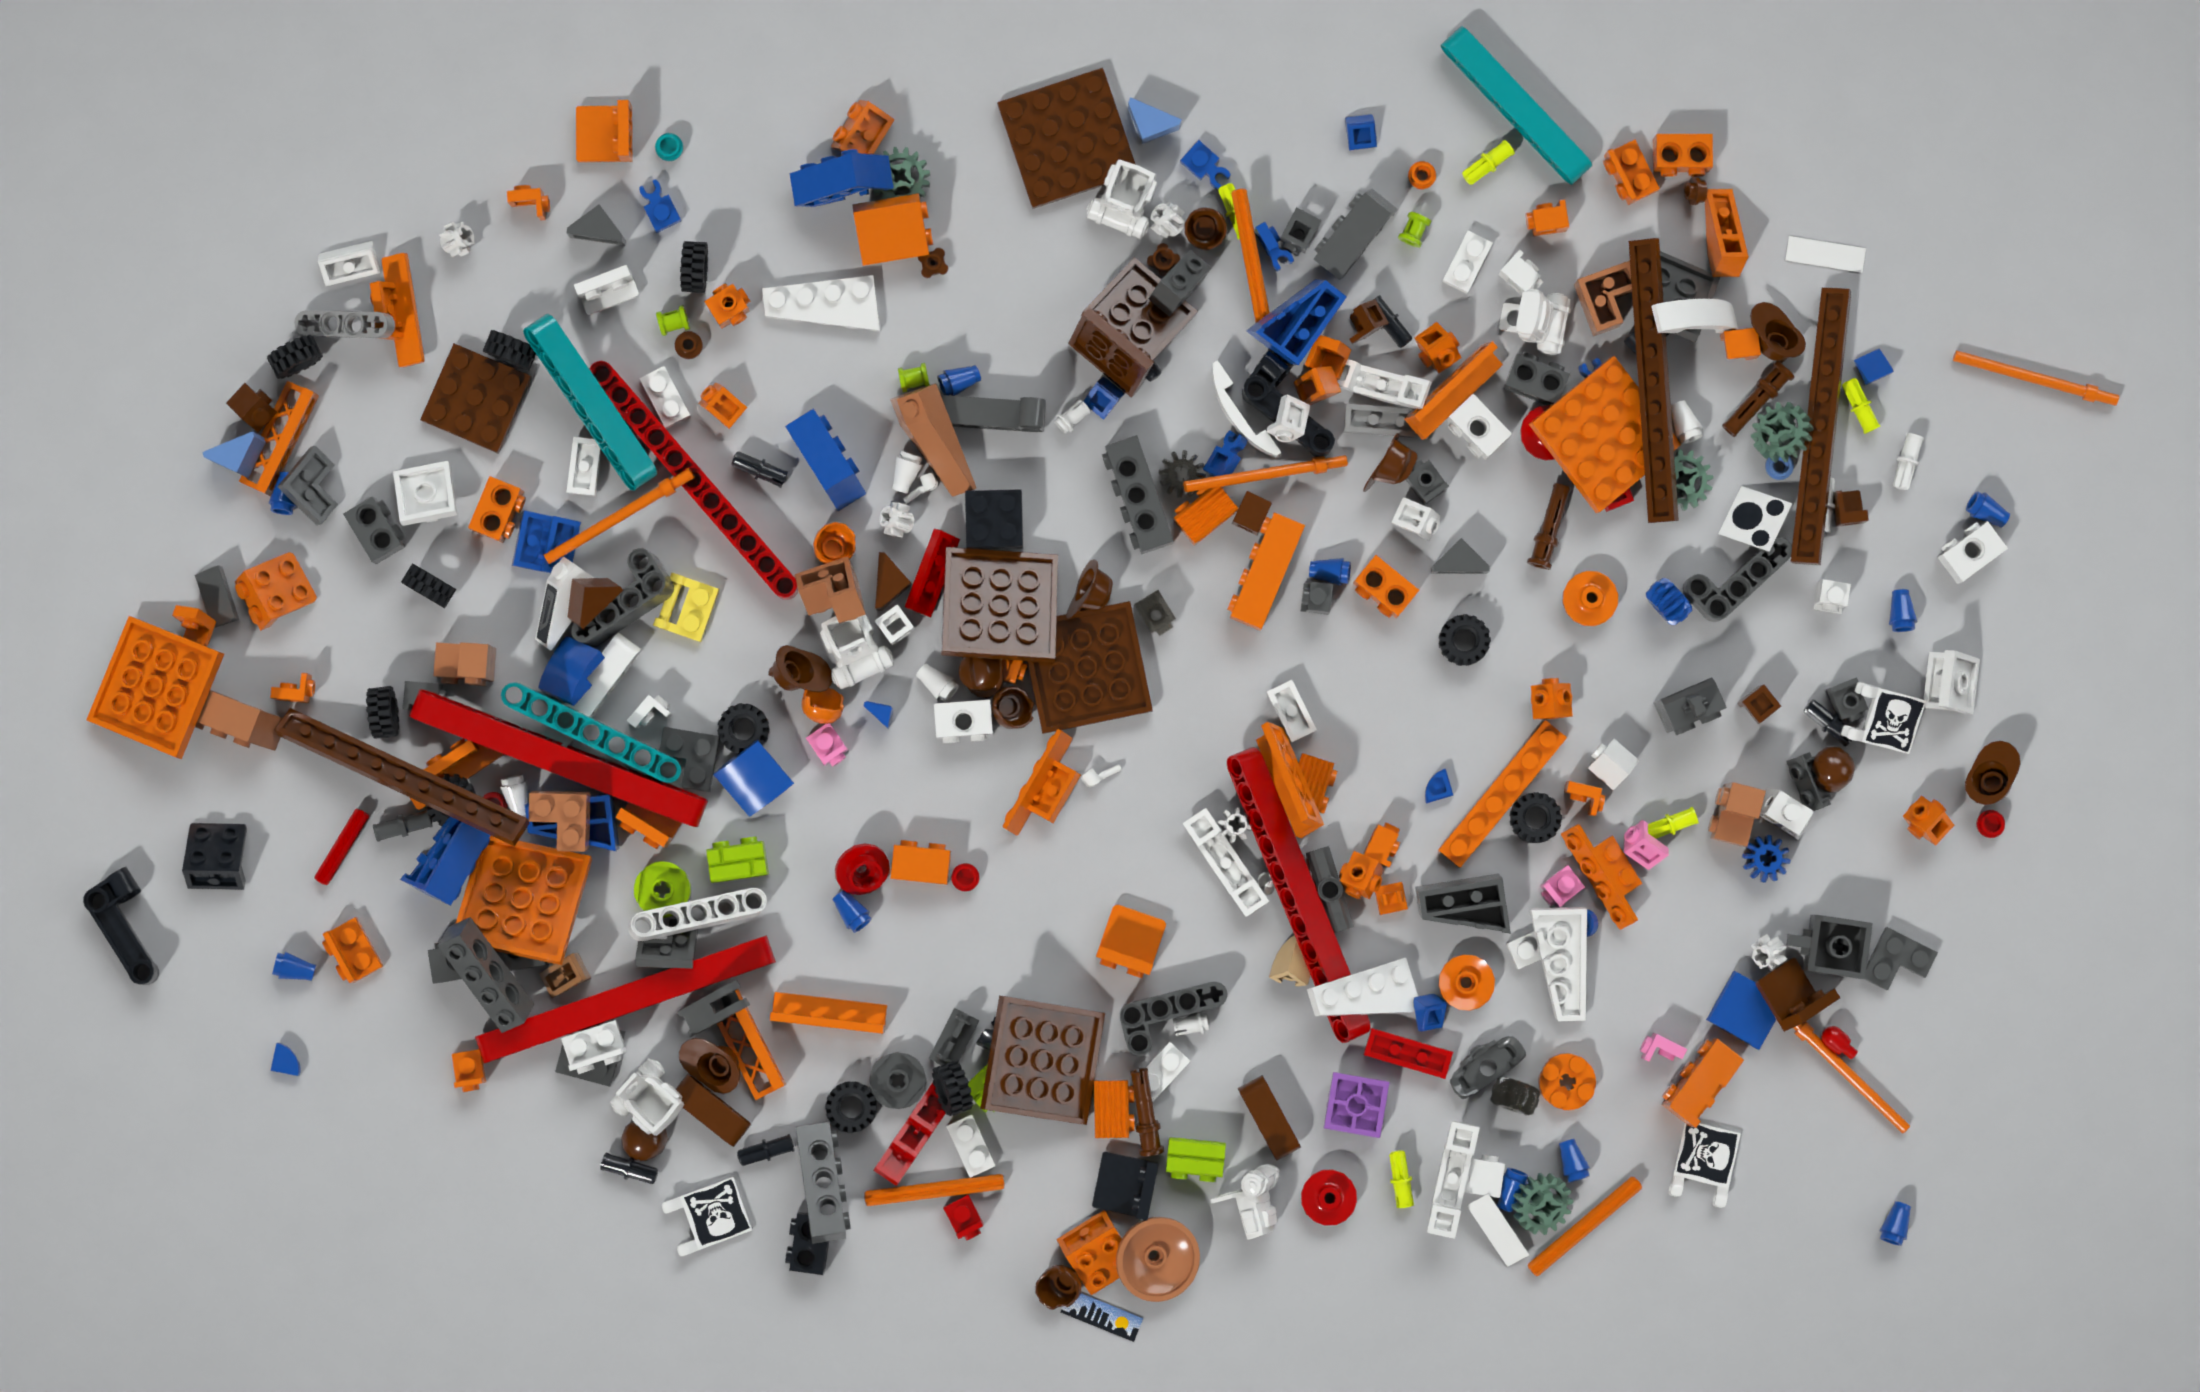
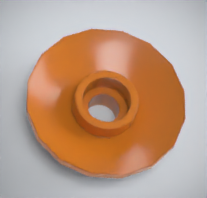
(1481, 982)

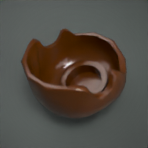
(1205, 228)
(1012, 708)
(1833, 769)
(640, 1144)
(1058, 1287)

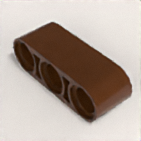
(712, 1111)
(1269, 1117)

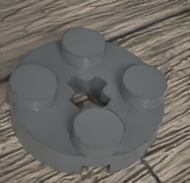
(881, 1080)

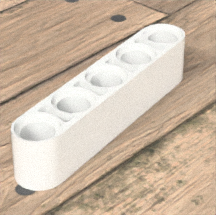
(618, 659)
(707, 905)

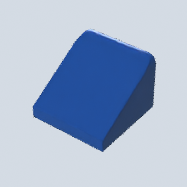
(1361, 132)
(1873, 366)
(1103, 397)
(880, 711)
(1429, 1011)

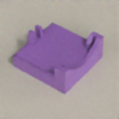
(1356, 1104)

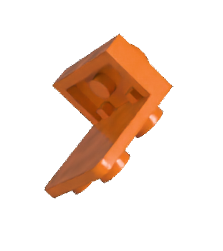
(274, 589)
(656, 827)
(1131, 940)

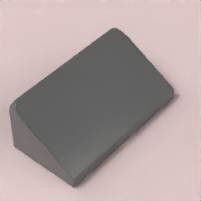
(217, 595)

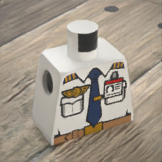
(1785, 813)

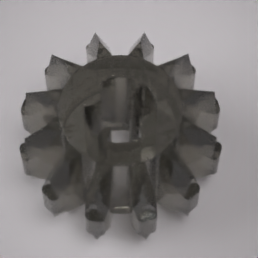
(1172, 474)
(1515, 1096)

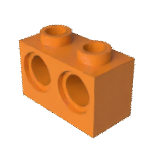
(1681, 146)
(489, 507)
(1390, 581)

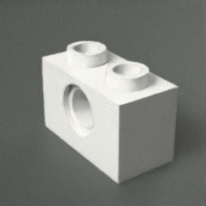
(1475, 411)
(1988, 548)
(948, 713)

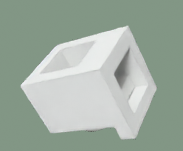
(1521, 274)
(1831, 596)
(895, 625)

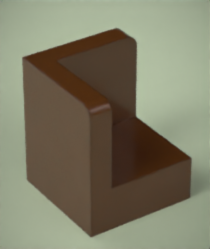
(1367, 320)
(1849, 508)
(1251, 513)
(1760, 703)

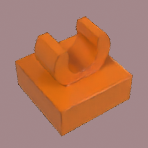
(1391, 898)

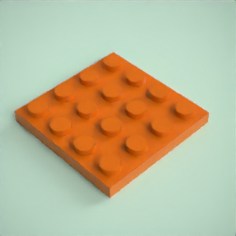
(1597, 434)
(155, 687)
(526, 898)

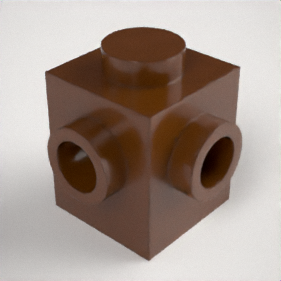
(252, 406)

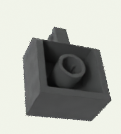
(1689, 705)
(1818, 942)

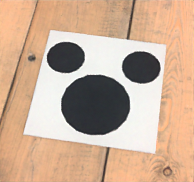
(1755, 518)

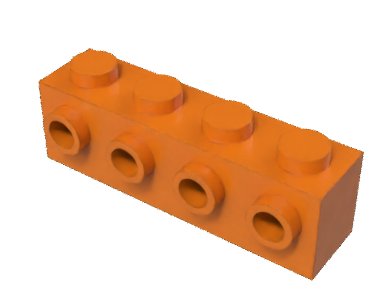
(1267, 570)

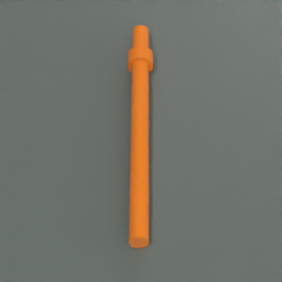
(2088, 392)
(1316, 465)
(666, 488)
(1805, 1032)

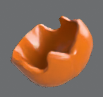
(834, 542)
(822, 706)

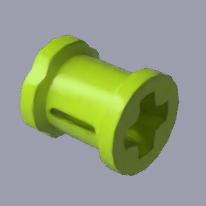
(1414, 229)
(673, 320)
(913, 377)

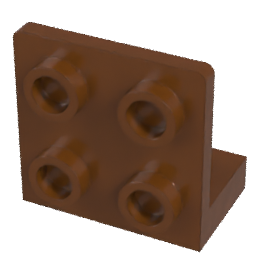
(1792, 995)

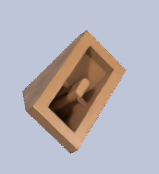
(565, 976)

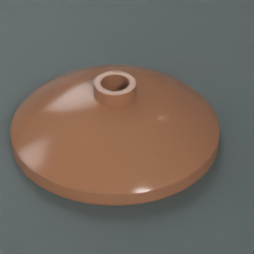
(1172, 1267)

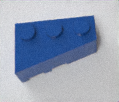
(839, 178)
(1298, 321)
(826, 458)
(603, 823)
(448, 861)

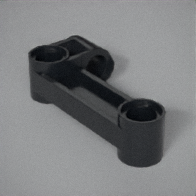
(1269, 375)
(118, 889)

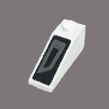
(555, 604)

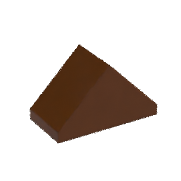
(890, 582)
(589, 598)

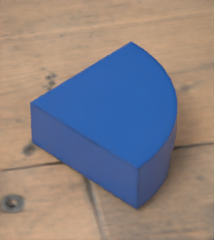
(1438, 787)
(285, 1061)

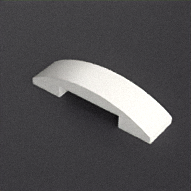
(1694, 314)
(1384, 386)
(1262, 441)
(1225, 862)
(1452, 1179)

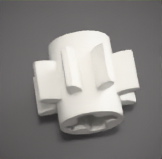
(1167, 219)
(457, 239)
(896, 519)
(1228, 830)
(1769, 952)

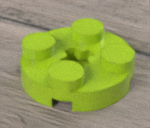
(652, 876)

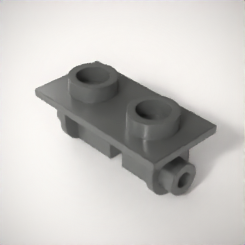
(1809, 792)
(954, 1037)

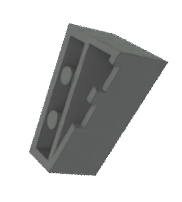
(1354, 233)
(1466, 902)

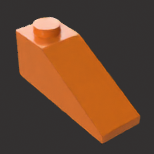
(1724, 234)

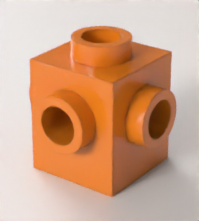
(728, 315)
(1442, 351)
(1551, 699)
(1928, 820)
(1361, 876)

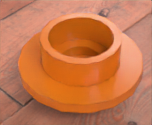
(1576, 600)

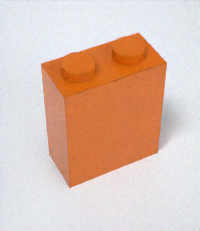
(892, 229)

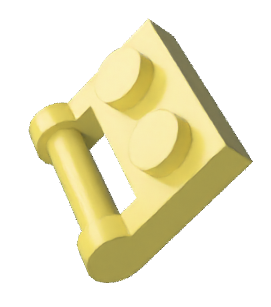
(695, 610)

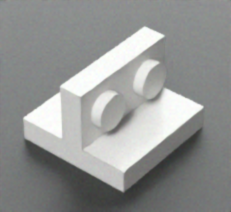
(1951, 681)

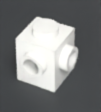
(1612, 763)

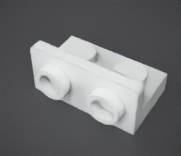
(607, 290)
(593, 1046)

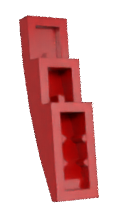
(911, 1137)

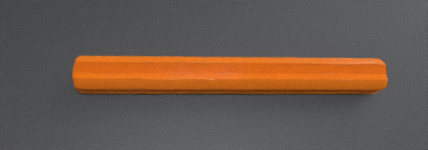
(1250, 253)
(934, 1190)
(1584, 1226)

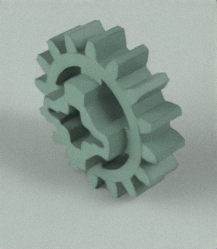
(906, 167)
(1782, 433)
(1688, 492)
(1542, 1203)

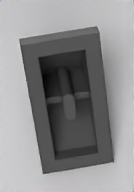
(596, 227)
(1460, 560)

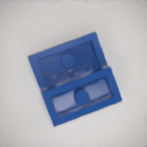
(540, 535)
(568, 671)
(753, 778)
(1743, 1011)

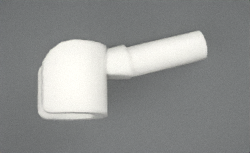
(929, 483)
(1091, 778)
(1265, 880)

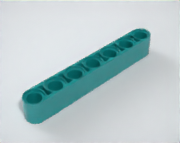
(1516, 105)
(590, 402)
(576, 732)

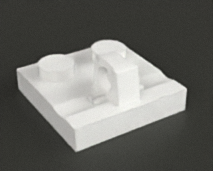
(425, 493)

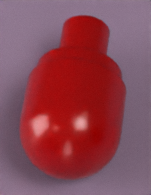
(1838, 1041)

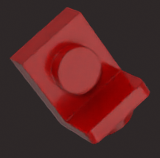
(964, 1218)

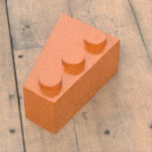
(1701, 1081)

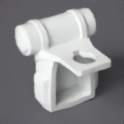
(1124, 199)
(1539, 320)
(854, 650)
(648, 1099)
(1254, 1200)

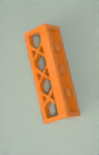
(1454, 390)
(284, 441)
(1289, 780)
(829, 1012)
(760, 1048)

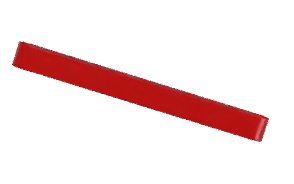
(703, 490)
(560, 760)
(1292, 880)
(626, 999)

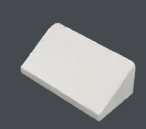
(348, 263)

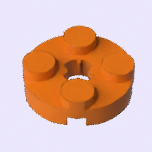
(1559, 1095)

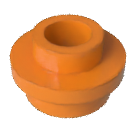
(1425, 167)

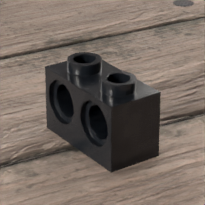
(804, 1242)

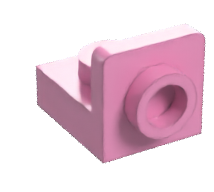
(827, 745)
(1643, 846)
(1561, 887)
(1667, 1048)

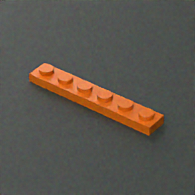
(1502, 793)

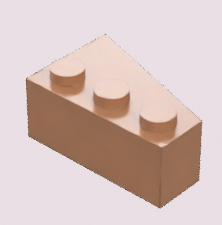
(239, 720)

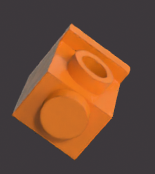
(1548, 219)
(1383, 844)

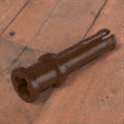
(1766, 389)
(1546, 539)
(1147, 1125)

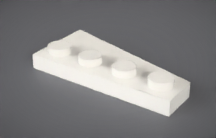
(830, 302)
(1563, 952)
(1368, 992)

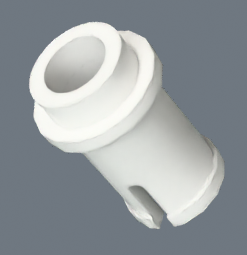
(1072, 416)
(1191, 1024)

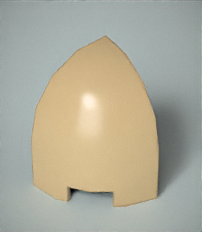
(1290, 964)

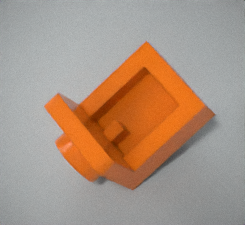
(524, 196)

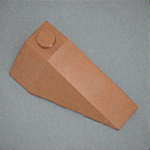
(931, 431)

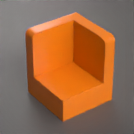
(1741, 344)
(1328, 353)

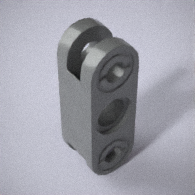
(713, 1008)

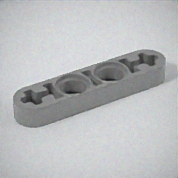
(344, 324)

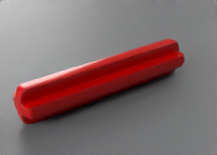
(341, 846)

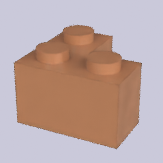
(1598, 296)
(830, 587)
(465, 662)
(570, 812)
(1735, 813)

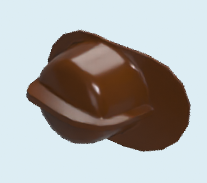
(1776, 333)
(1395, 465)
(1091, 591)
(800, 670)
(981, 675)
(1993, 773)
(710, 1064)

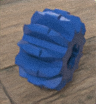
(1669, 601)
(1771, 867)

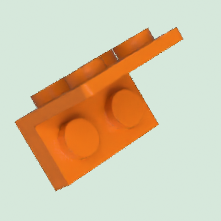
(604, 133)
(1093, 1251)

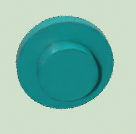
(669, 147)

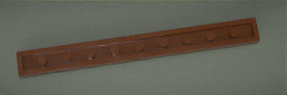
(1653, 382)
(1823, 413)
(402, 777)

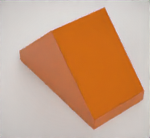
(1317, 385)

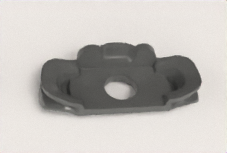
(1504, 1053)

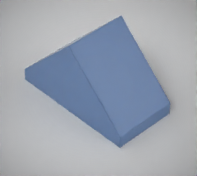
(1151, 122)
(238, 454)

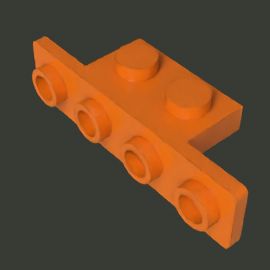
(398, 299)
(464, 759)
(1046, 788)
(1606, 871)

